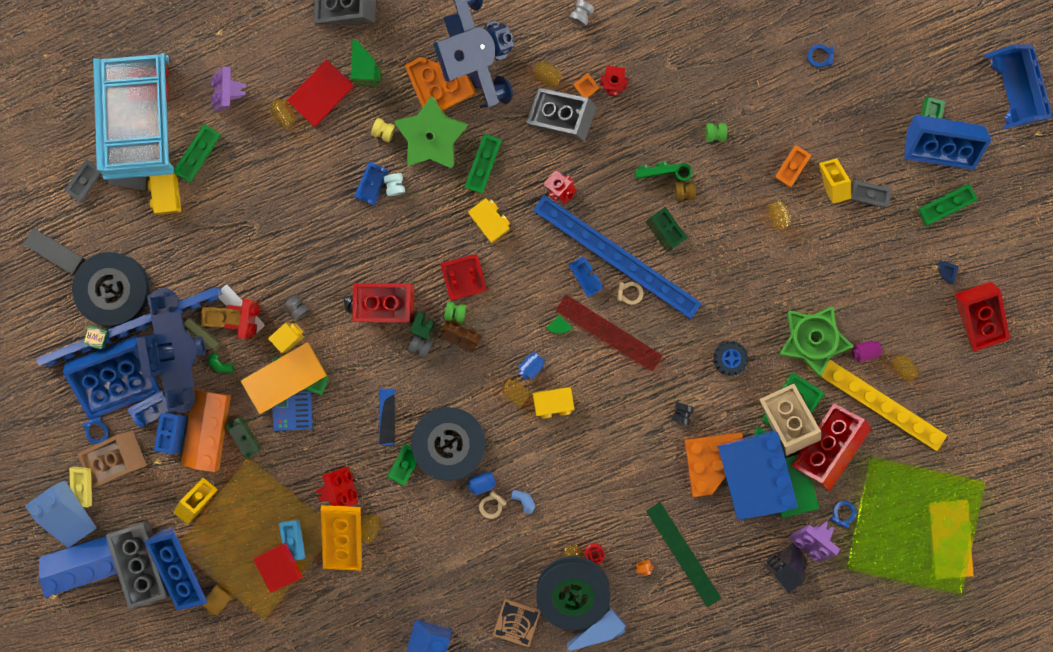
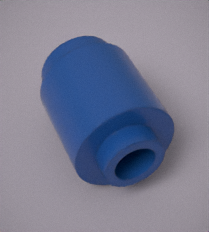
(531, 366)
(481, 483)

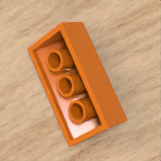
(206, 431)

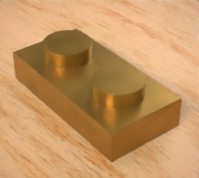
(219, 317)

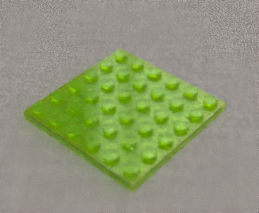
(916, 525)

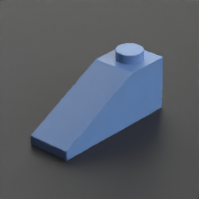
(606, 629)

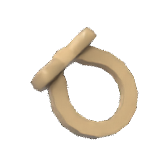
(623, 286)
(501, 502)

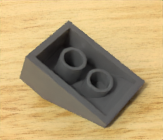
(344, 12)
(562, 114)

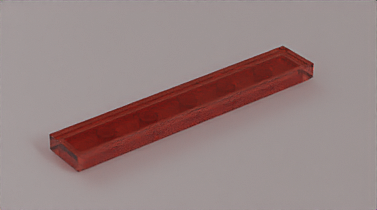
(609, 332)

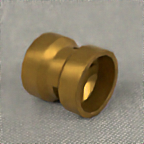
(685, 191)

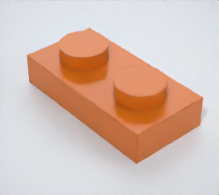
(792, 166)

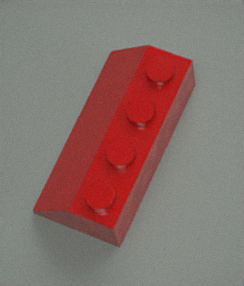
(840, 439)

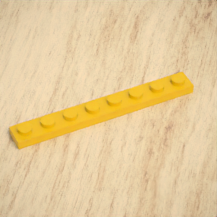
(883, 405)

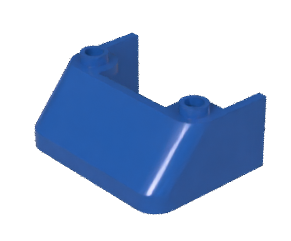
(1022, 84)

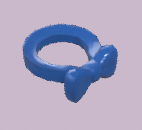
(829, 51)
(97, 421)
(835, 518)

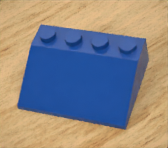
(109, 378)
(757, 475)

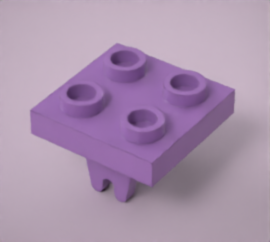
(225, 89)
(815, 541)

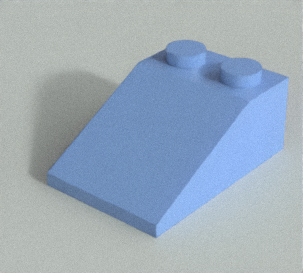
(61, 514)

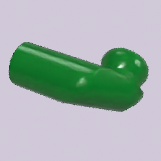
(217, 366)

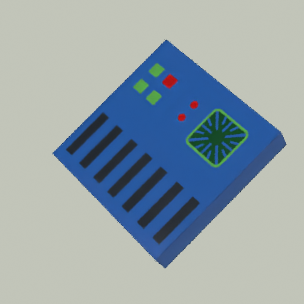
(294, 412)

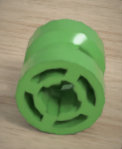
(716, 132)
(459, 312)

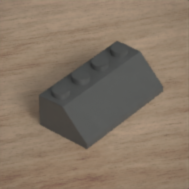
(135, 565)

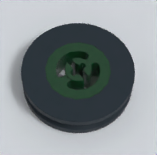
(561, 607)

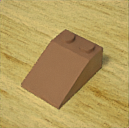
(112, 458)

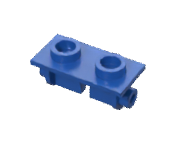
(588, 282)

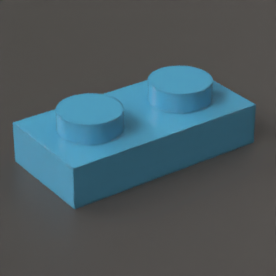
(292, 535)

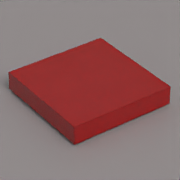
(278, 567)

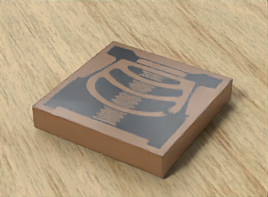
(516, 622)

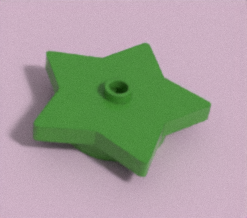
(444, 131)
(824, 329)

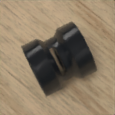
(682, 413)

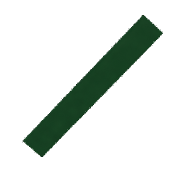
(683, 554)

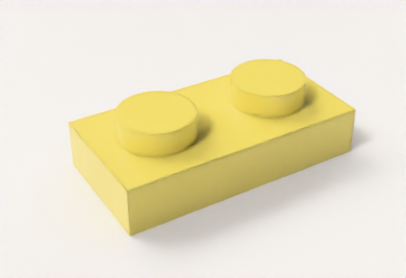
(81, 485)

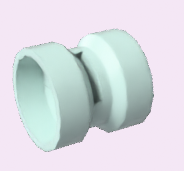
(394, 184)

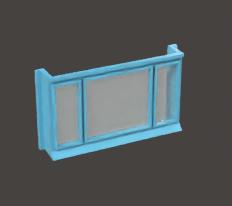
(131, 117)

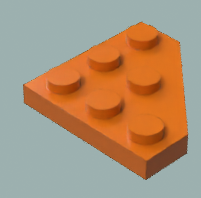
(430, 81)
(705, 462)

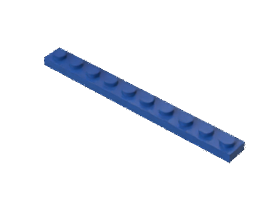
(617, 257)
(123, 330)

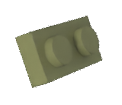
(196, 329)

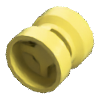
(383, 130)

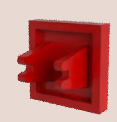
(463, 277)
(247, 325)
(338, 488)

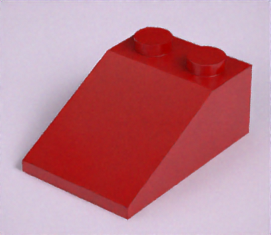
(383, 302)
(983, 315)

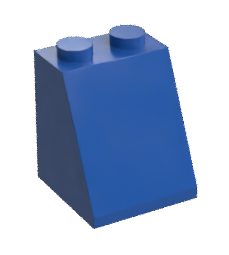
(428, 637)

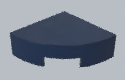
(947, 271)

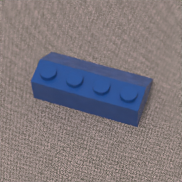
(946, 142)
(76, 566)
(175, 570)

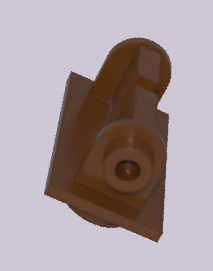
(452, 331)

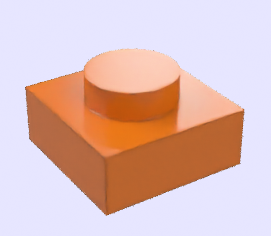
(586, 86)

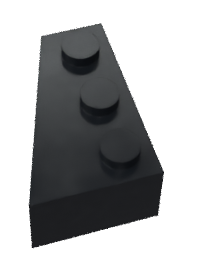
(787, 567)

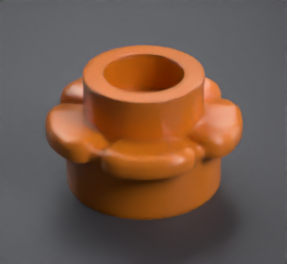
(644, 568)

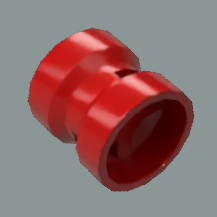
(595, 550)

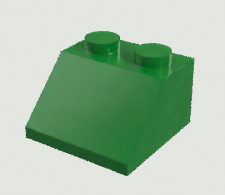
(363, 67)

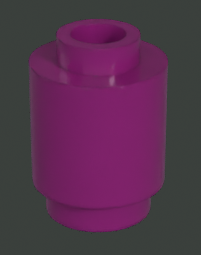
(866, 351)

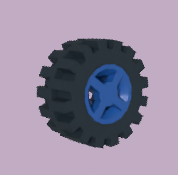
(737, 358)

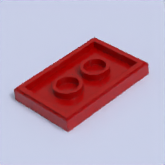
(320, 93)

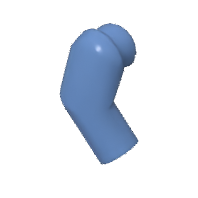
(525, 499)

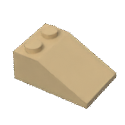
(791, 419)

